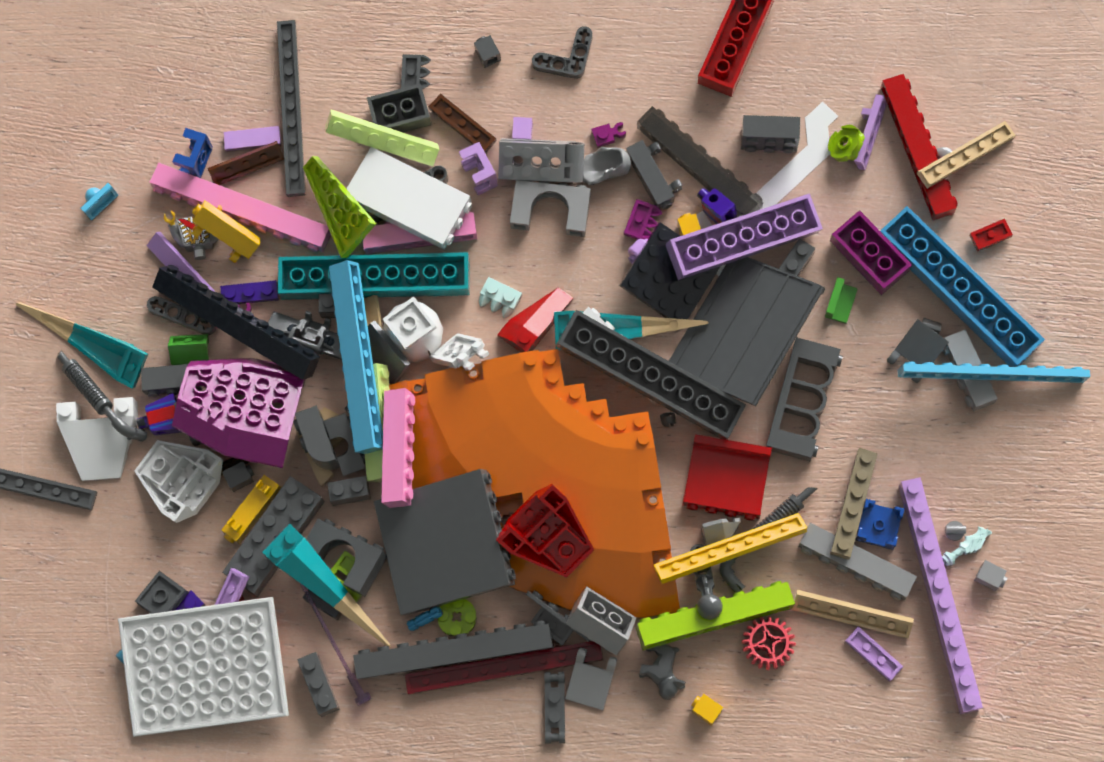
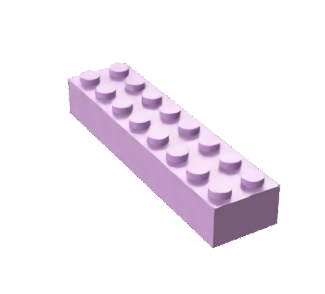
(743, 236)

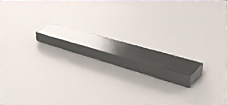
(47, 489)

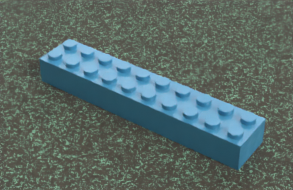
(962, 289)

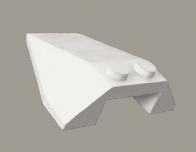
(179, 478)

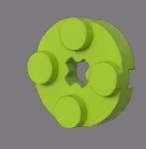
(853, 146)
(468, 618)

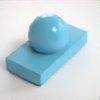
(98, 200)

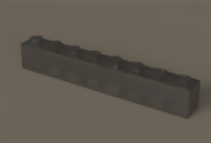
(697, 162)

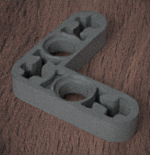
(568, 63)

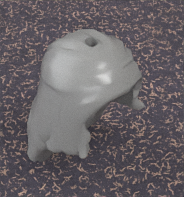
(605, 164)

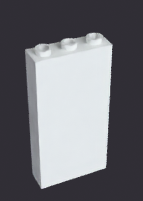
(409, 198)

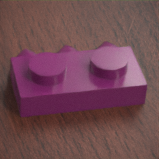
(641, 219)

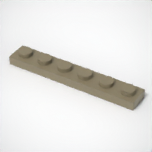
(853, 503)

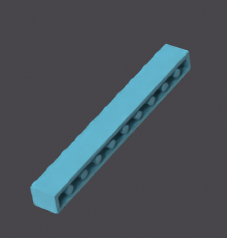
(356, 357)

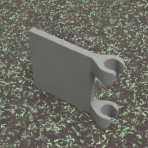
(589, 683)

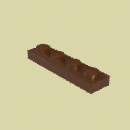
(461, 122)
(246, 163)

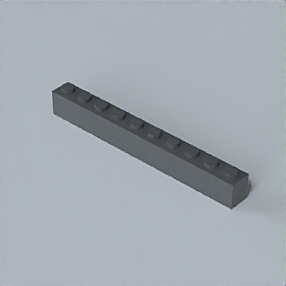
(453, 651)

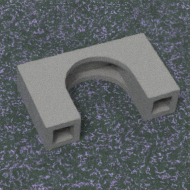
(529, 193)

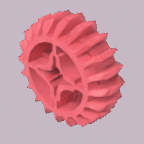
(777, 640)

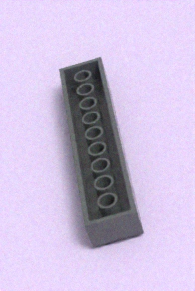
(650, 375)

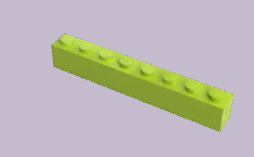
(735, 610)

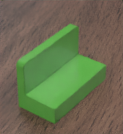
(841, 301)
(188, 348)

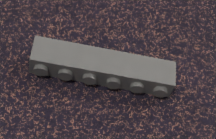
(861, 564)

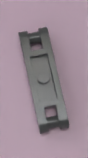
(554, 707)

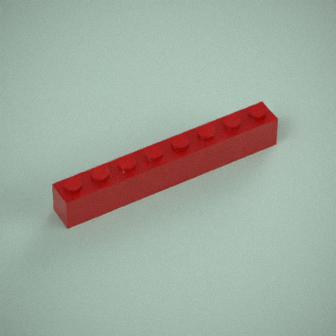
(917, 143)

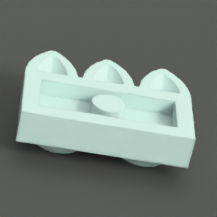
(500, 296)

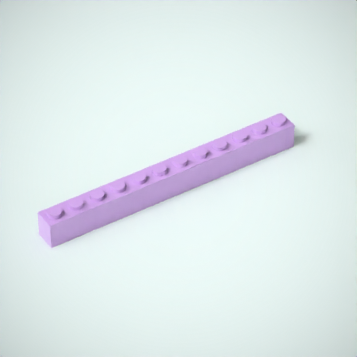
(940, 596)

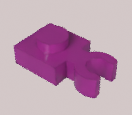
(605, 134)

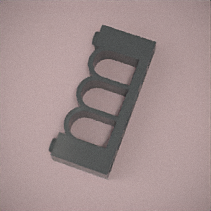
(818, 356)

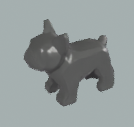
(662, 671)

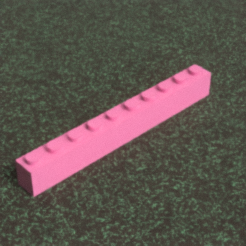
(241, 208)

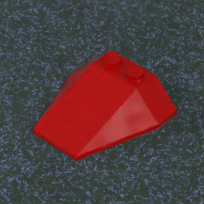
(547, 533)

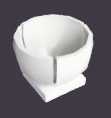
(414, 330)

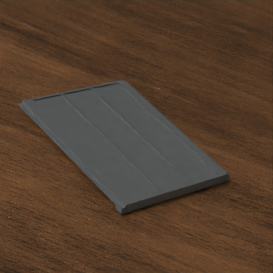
(751, 326)

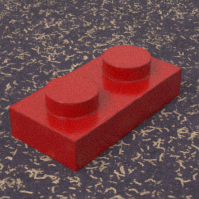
(991, 235)

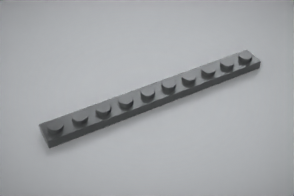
(291, 108)

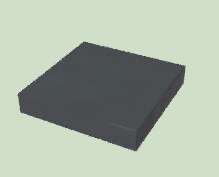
(161, 595)

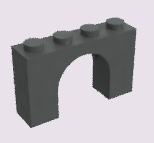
(368, 558)

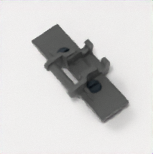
(309, 333)

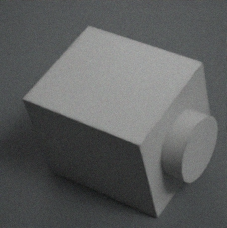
(991, 575)

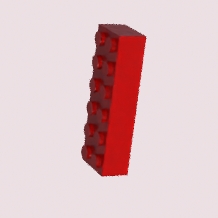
(733, 45)

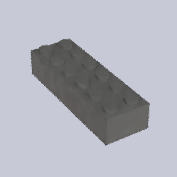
(292, 505)

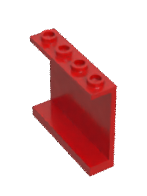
(727, 477)

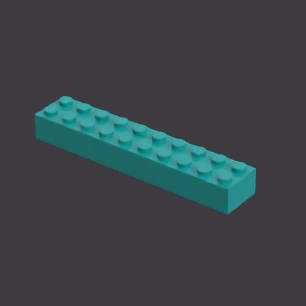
(380, 275)

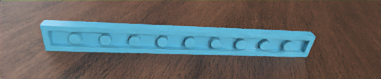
(986, 372)

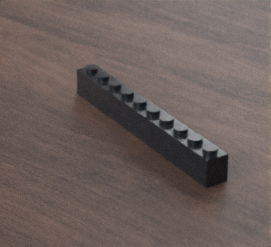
(236, 322)

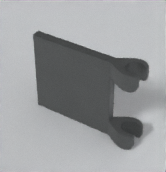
(919, 346)

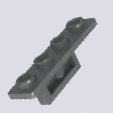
(549, 612)

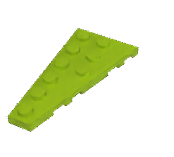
(341, 211)

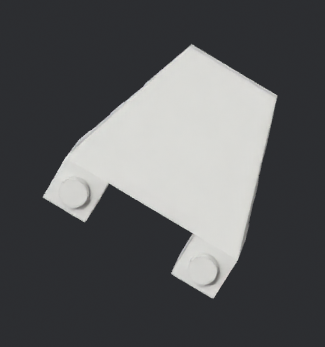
(94, 443)

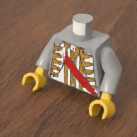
(182, 231)

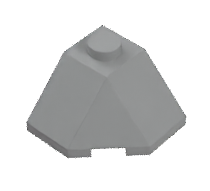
(719, 530)

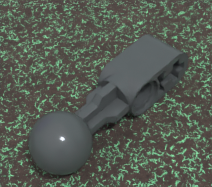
(709, 605)

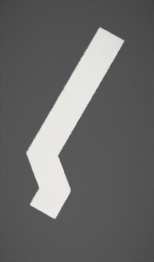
(806, 161)

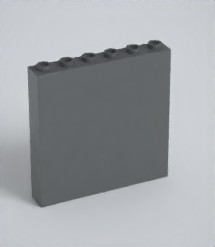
(445, 543)

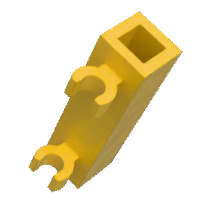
(225, 229)
(250, 510)

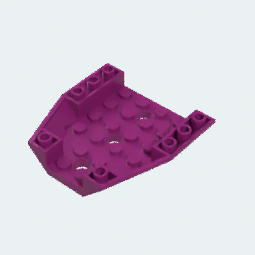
(244, 427)

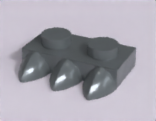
(412, 70)

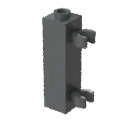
(651, 176)

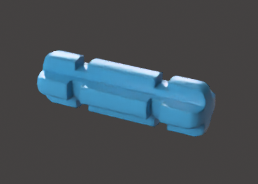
(424, 618)

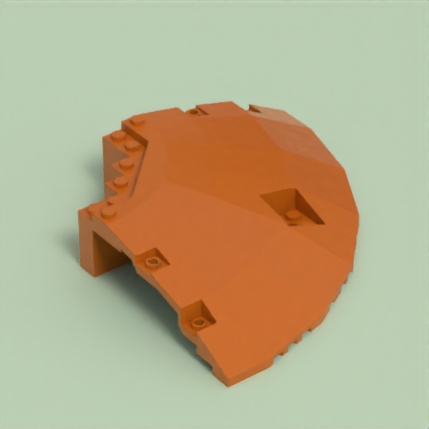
(539, 433)

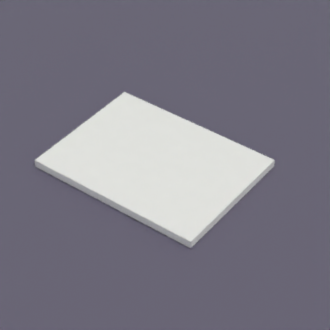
(203, 666)

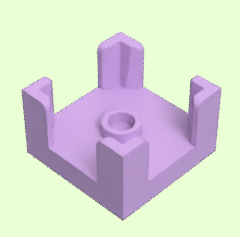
(486, 177)

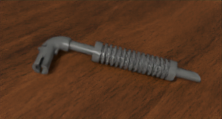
(97, 398)
(789, 507)

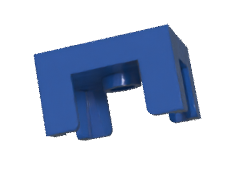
(201, 151)
(879, 525)

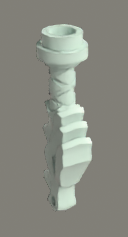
(971, 544)

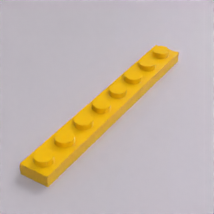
(730, 548)

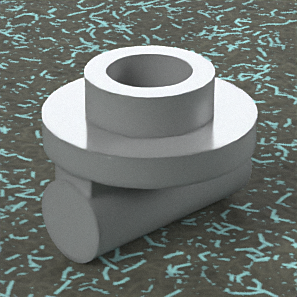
(955, 530)

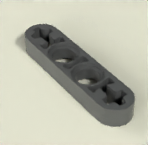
(180, 317)

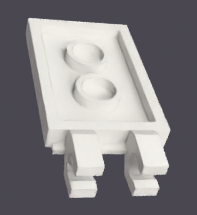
(458, 351)

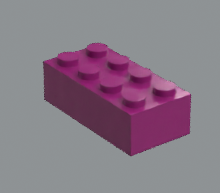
(870, 252)

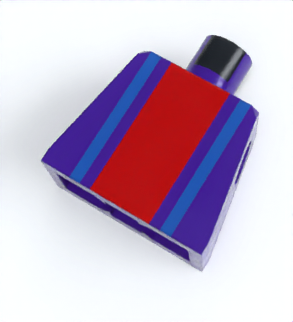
(717, 205)
(159, 416)

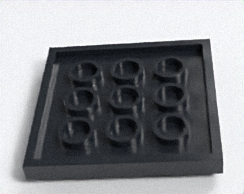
(656, 282)

